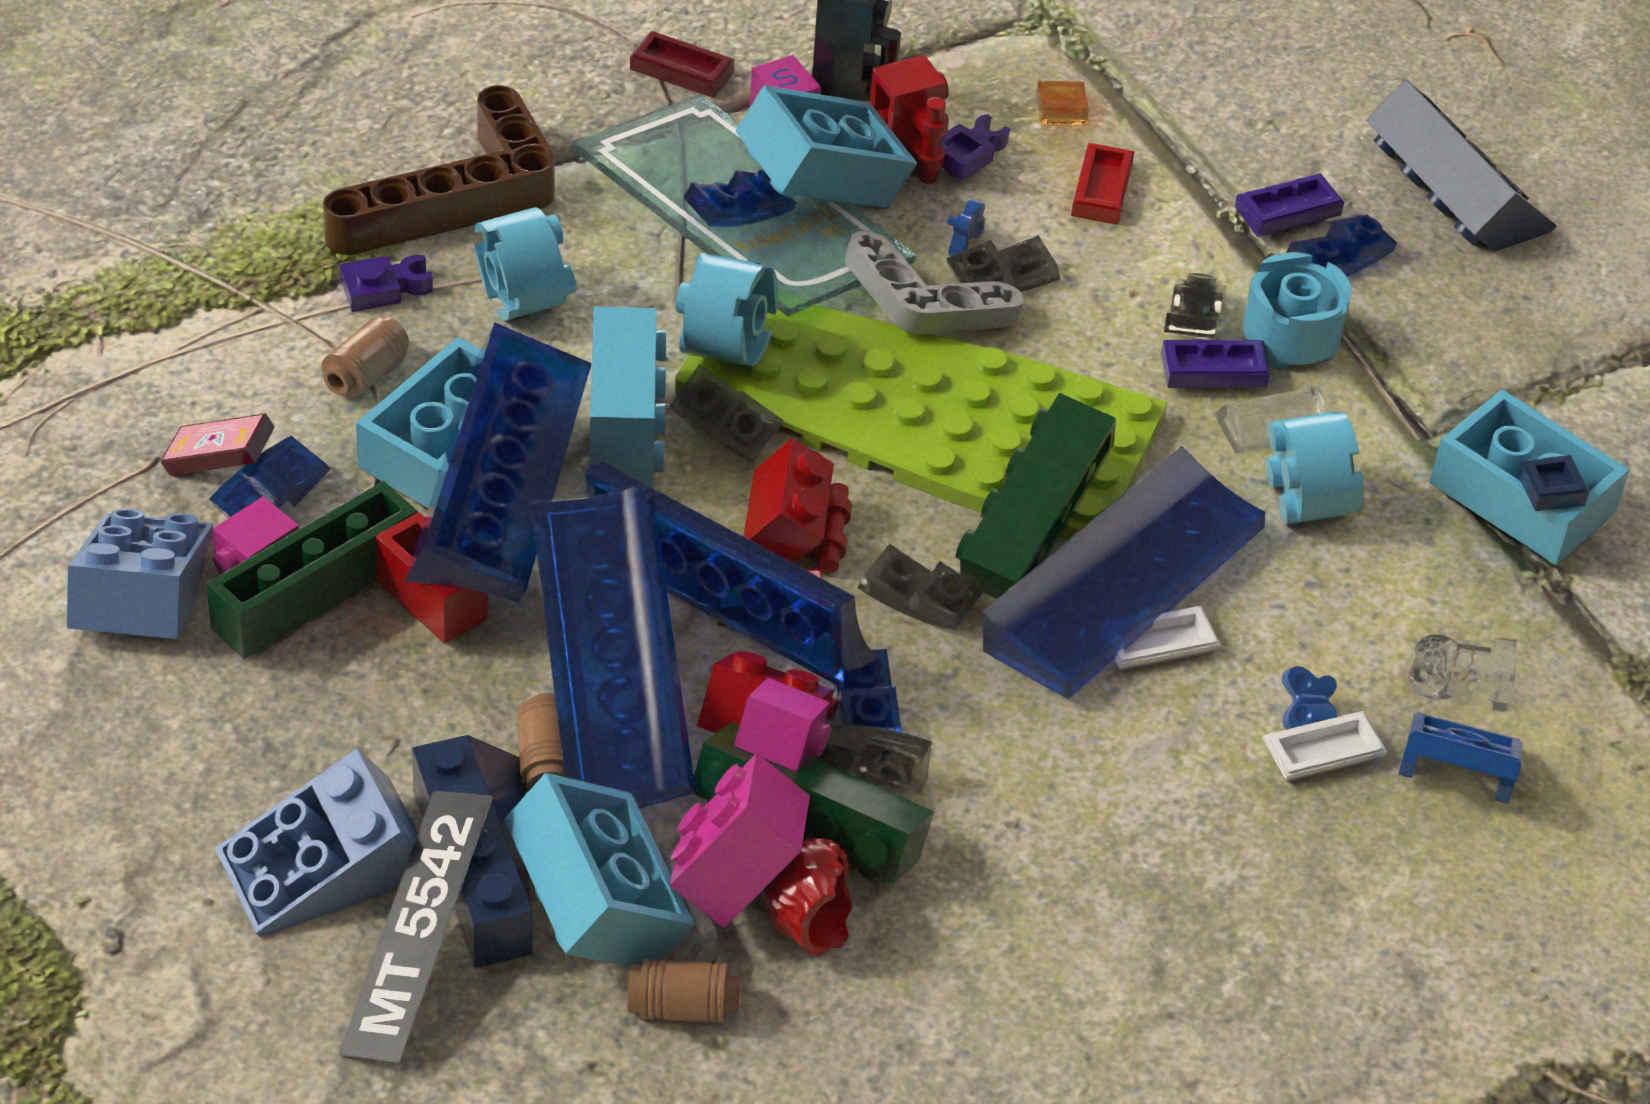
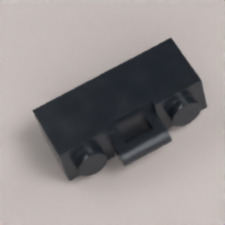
(846, 46)

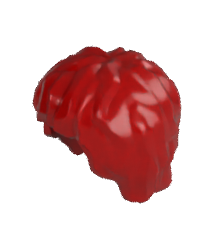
(812, 897)

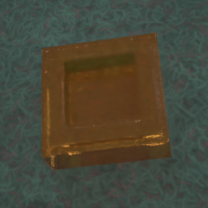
(1062, 102)

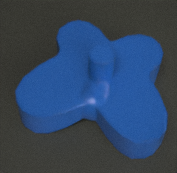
(966, 226)
(1309, 697)

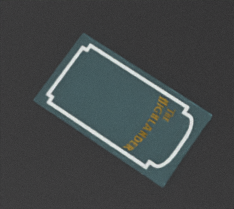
(697, 142)

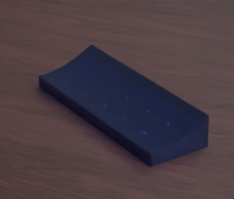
(497, 462)
(1119, 575)
(751, 587)
(613, 645)

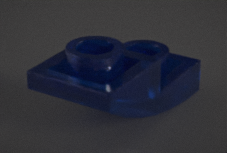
(740, 202)
(1349, 244)
(280, 475)
(870, 697)

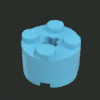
(523, 262)
(727, 309)
(1297, 309)
(1314, 467)

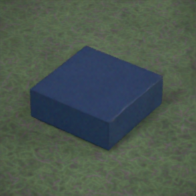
(1553, 483)

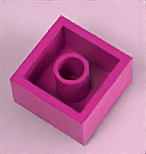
(739, 839)

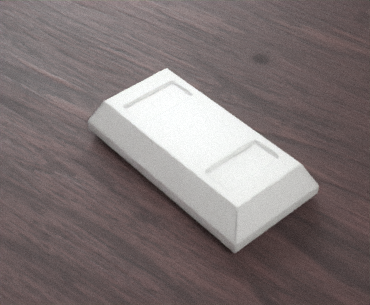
(1171, 637)
(1325, 746)

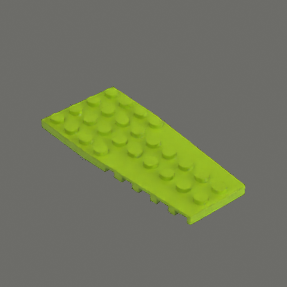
(928, 404)

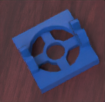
(1464, 747)

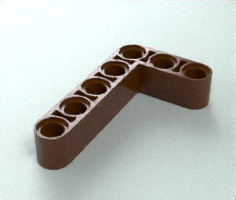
(454, 195)

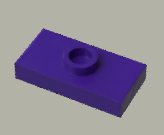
(1289, 204)
(1215, 364)

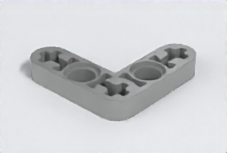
(922, 307)

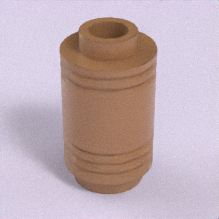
(365, 357)
(539, 739)
(682, 991)

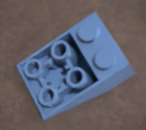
(137, 574)
(321, 847)

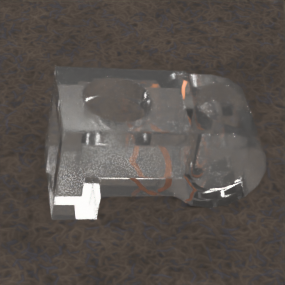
(1464, 672)

